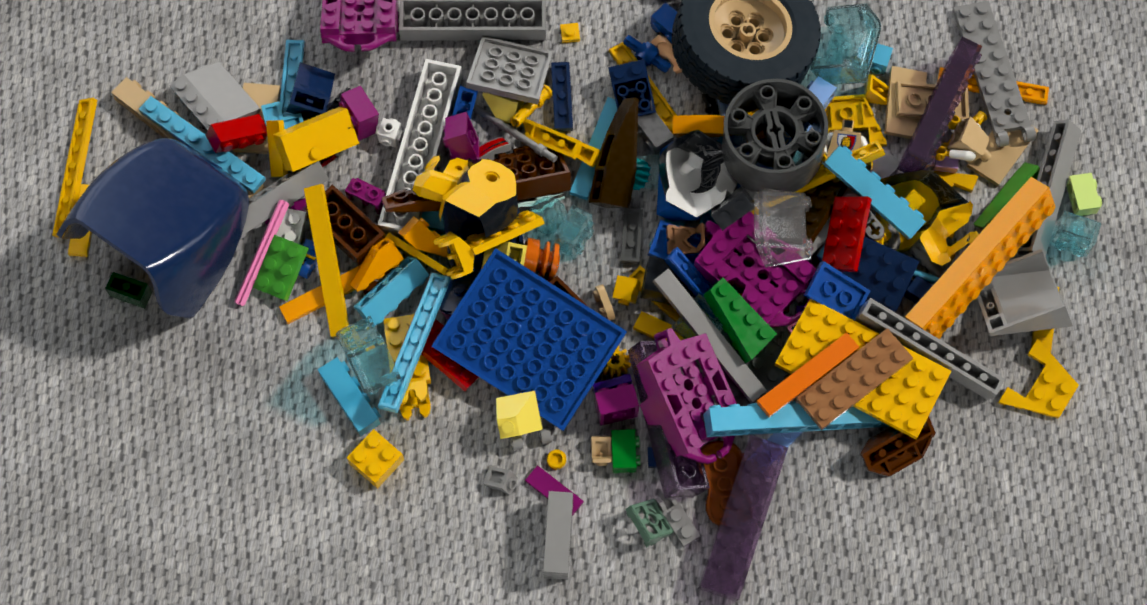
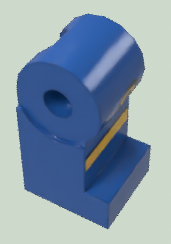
(310, 260)

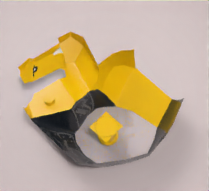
(475, 186)
(942, 210)

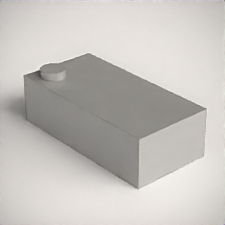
(558, 536)

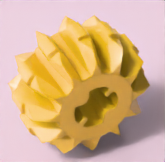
(623, 363)

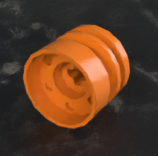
(542, 259)

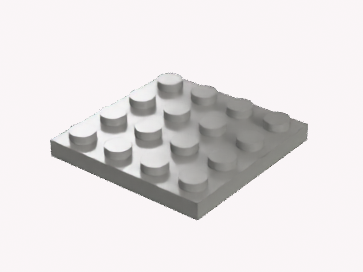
(509, 70)

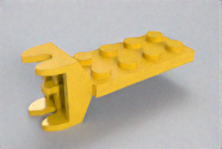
(464, 251)
(417, 391)

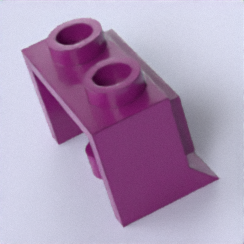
(366, 192)

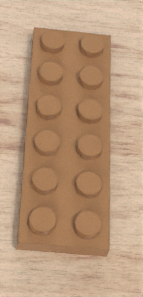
(854, 379)

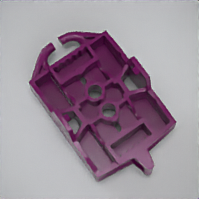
(361, 23)
(720, 261)
(678, 398)

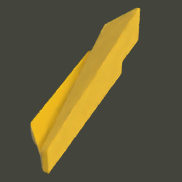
(561, 143)

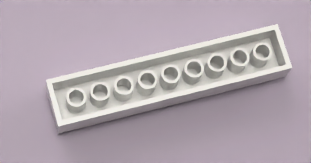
(422, 134)

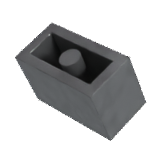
(654, 132)

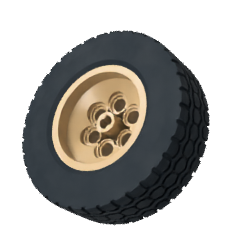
(727, 65)

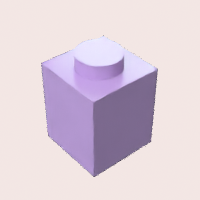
(946, 165)

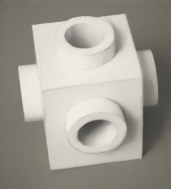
(389, 132)

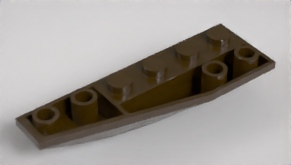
(617, 159)

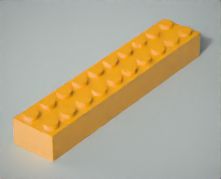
(983, 258)

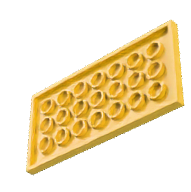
(900, 401)

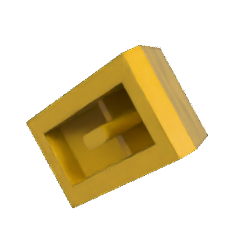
(876, 90)

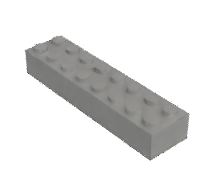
(472, 19)

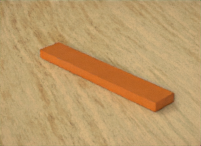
(807, 375)

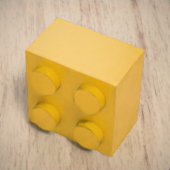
(375, 458)

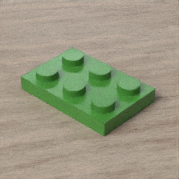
(280, 267)

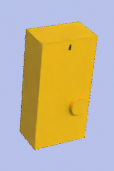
(316, 139)

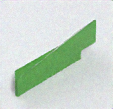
(1018, 179)

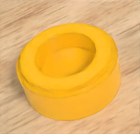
(556, 459)

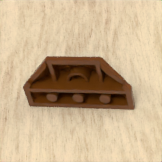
(894, 450)

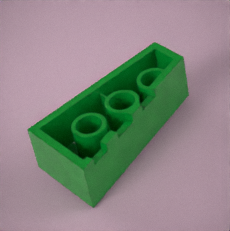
(739, 320)

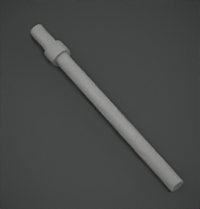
(539, 149)

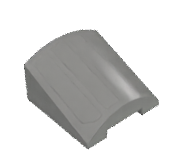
(1023, 298)

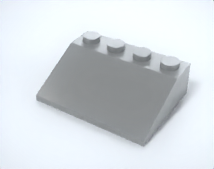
(213, 95)

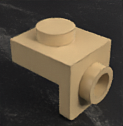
(601, 450)

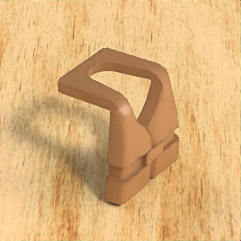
(678, 238)

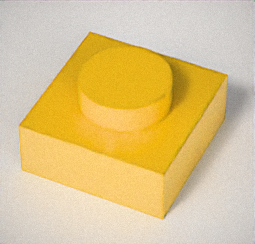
(570, 32)

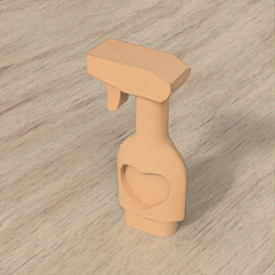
(666, 51)

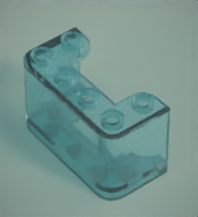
(851, 44)
(368, 355)

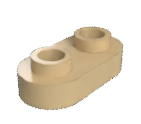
(600, 295)

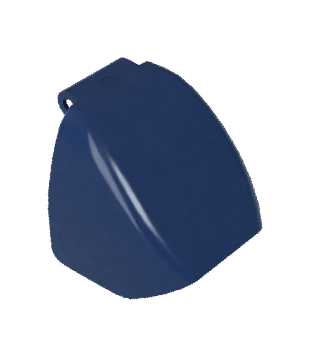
(169, 217)

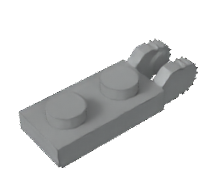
(679, 521)

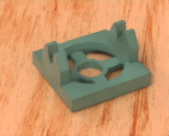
(652, 509)

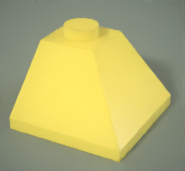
(502, 107)
(518, 414)

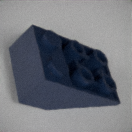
(632, 81)
(310, 91)

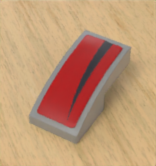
(493, 147)

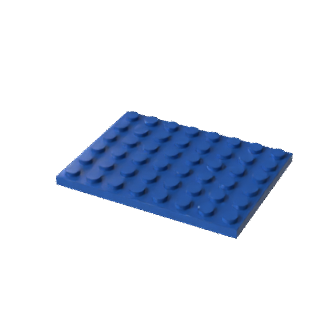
(529, 338)

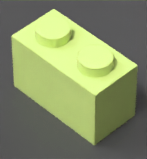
(1083, 194)

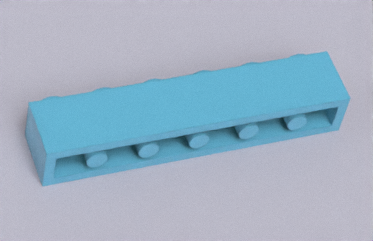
(867, 183)

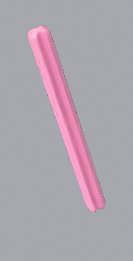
(260, 254)

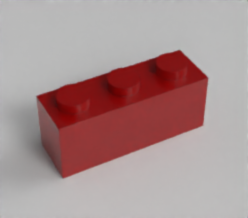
(237, 133)

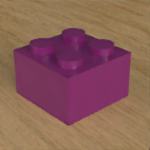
(361, 111)
(461, 137)
(616, 404)

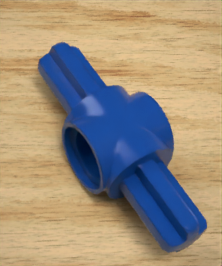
(647, 52)

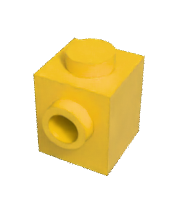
(626, 290)

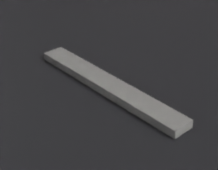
(701, 324)

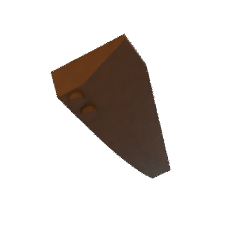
(533, 176)

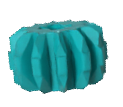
(642, 174)

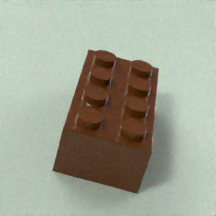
(350, 226)

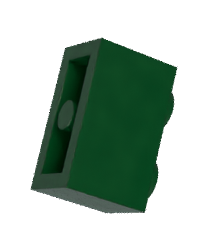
(128, 290)

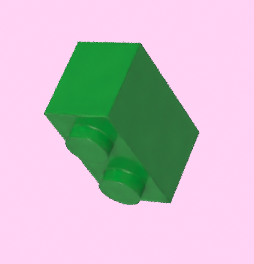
(624, 451)

